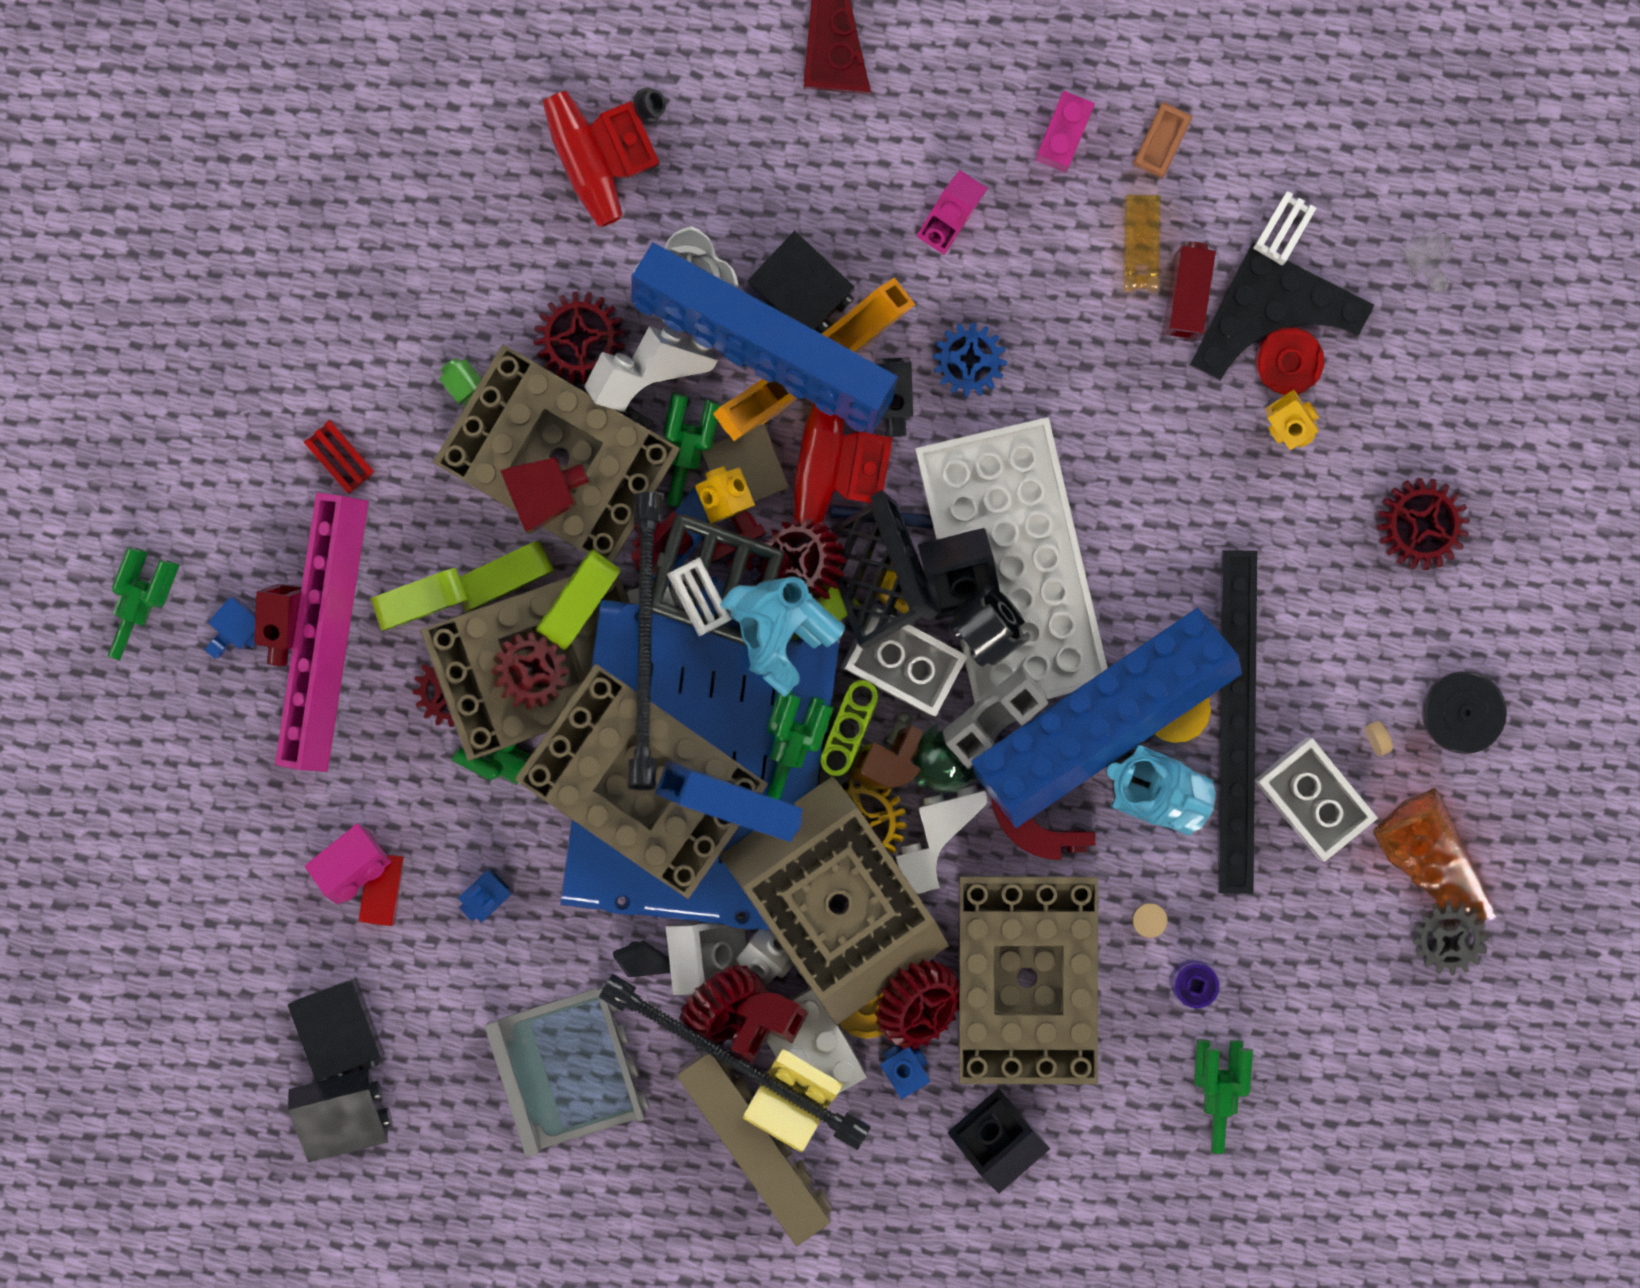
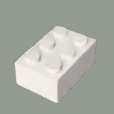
(906, 666)
(1315, 799)
(821, 1043)

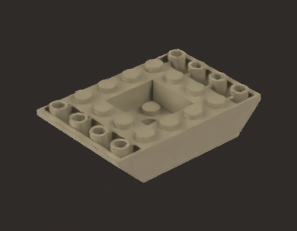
(527, 414)
(463, 661)
(585, 776)
(790, 885)
(1037, 1030)

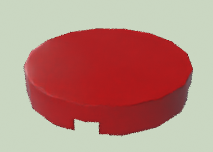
(1289, 360)

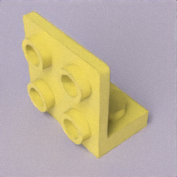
(782, 1117)

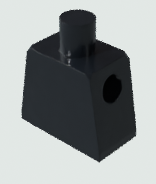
(896, 415)

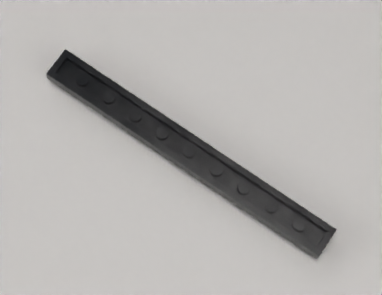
(1238, 725)

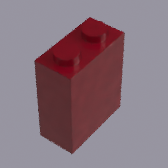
(1189, 291)

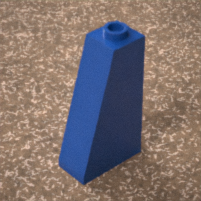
(729, 801)

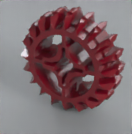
(562, 339)
(1437, 532)
(817, 559)
(714, 1004)
(918, 1004)

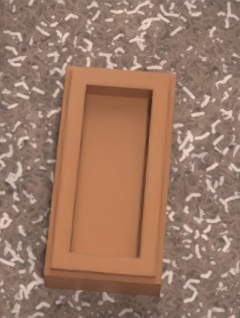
(1162, 140)

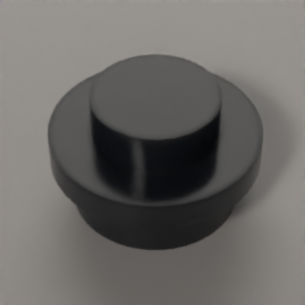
(649, 104)

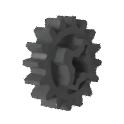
(1450, 952)

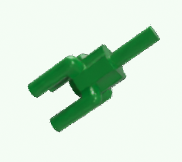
(689, 439)
(138, 596)
(793, 737)
(501, 763)
(1222, 1086)

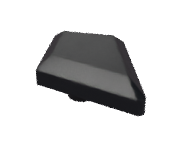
(641, 960)

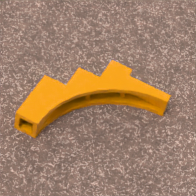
(853, 331)

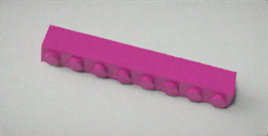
(321, 632)

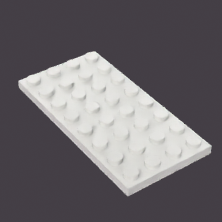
(1017, 492)

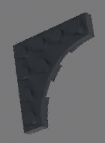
(1273, 297)

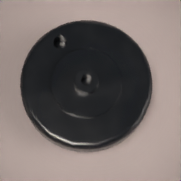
(1464, 712)

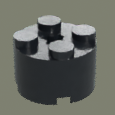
(989, 626)

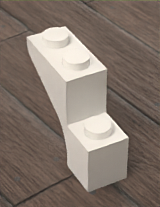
(658, 358)
(940, 823)

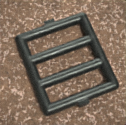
(712, 534)

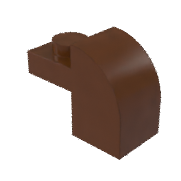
(886, 768)

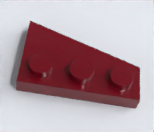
(834, 50)

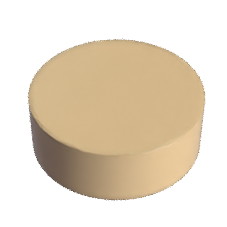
(1379, 738)
(1149, 920)

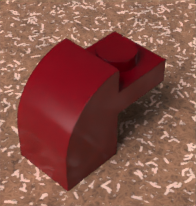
(765, 1015)

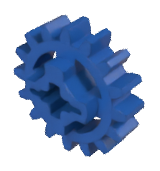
(986, 361)

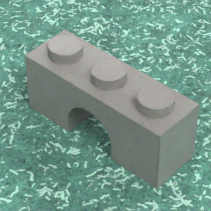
(1011, 701)

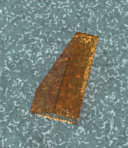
(1429, 849)

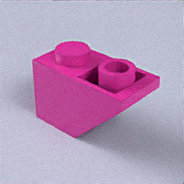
(951, 212)

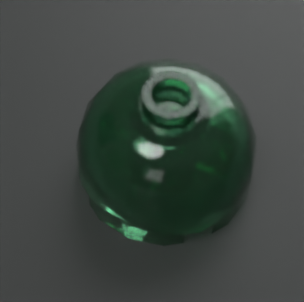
(939, 765)

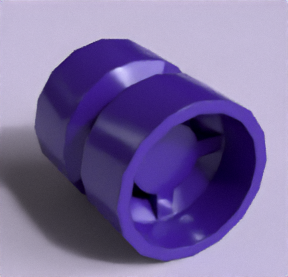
(1194, 984)

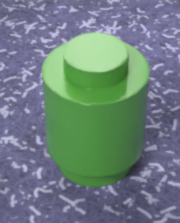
(460, 380)

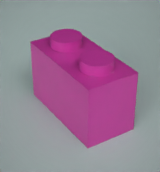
(1064, 131)
(348, 864)

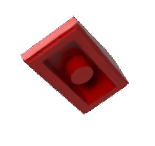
(382, 894)

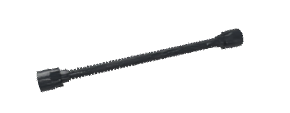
(643, 767)
(847, 1128)

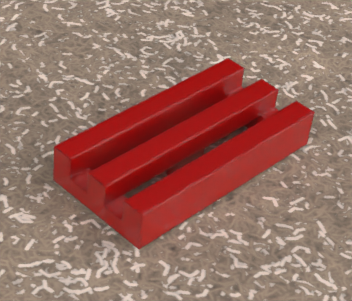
(320, 435)

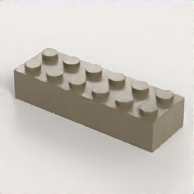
(761, 1156)

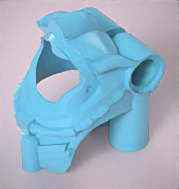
(769, 619)
(1169, 794)

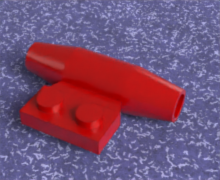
(596, 153)
(830, 461)

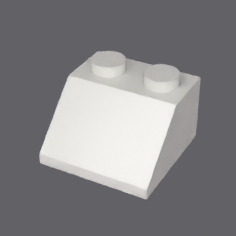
(700, 951)

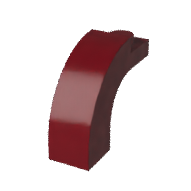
(1042, 841)

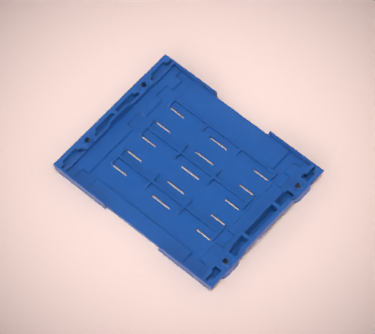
(599, 873)

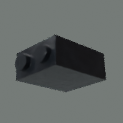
(802, 284)
(336, 1030)
(339, 1115)

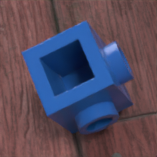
(905, 1069)

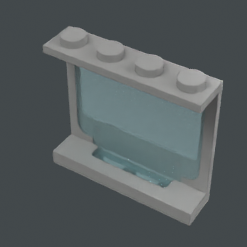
(566, 1070)

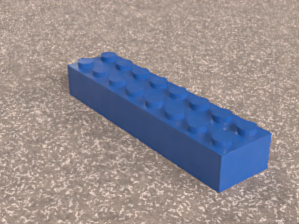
(762, 339)
(1107, 717)

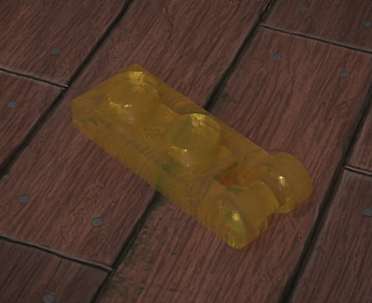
(1141, 242)

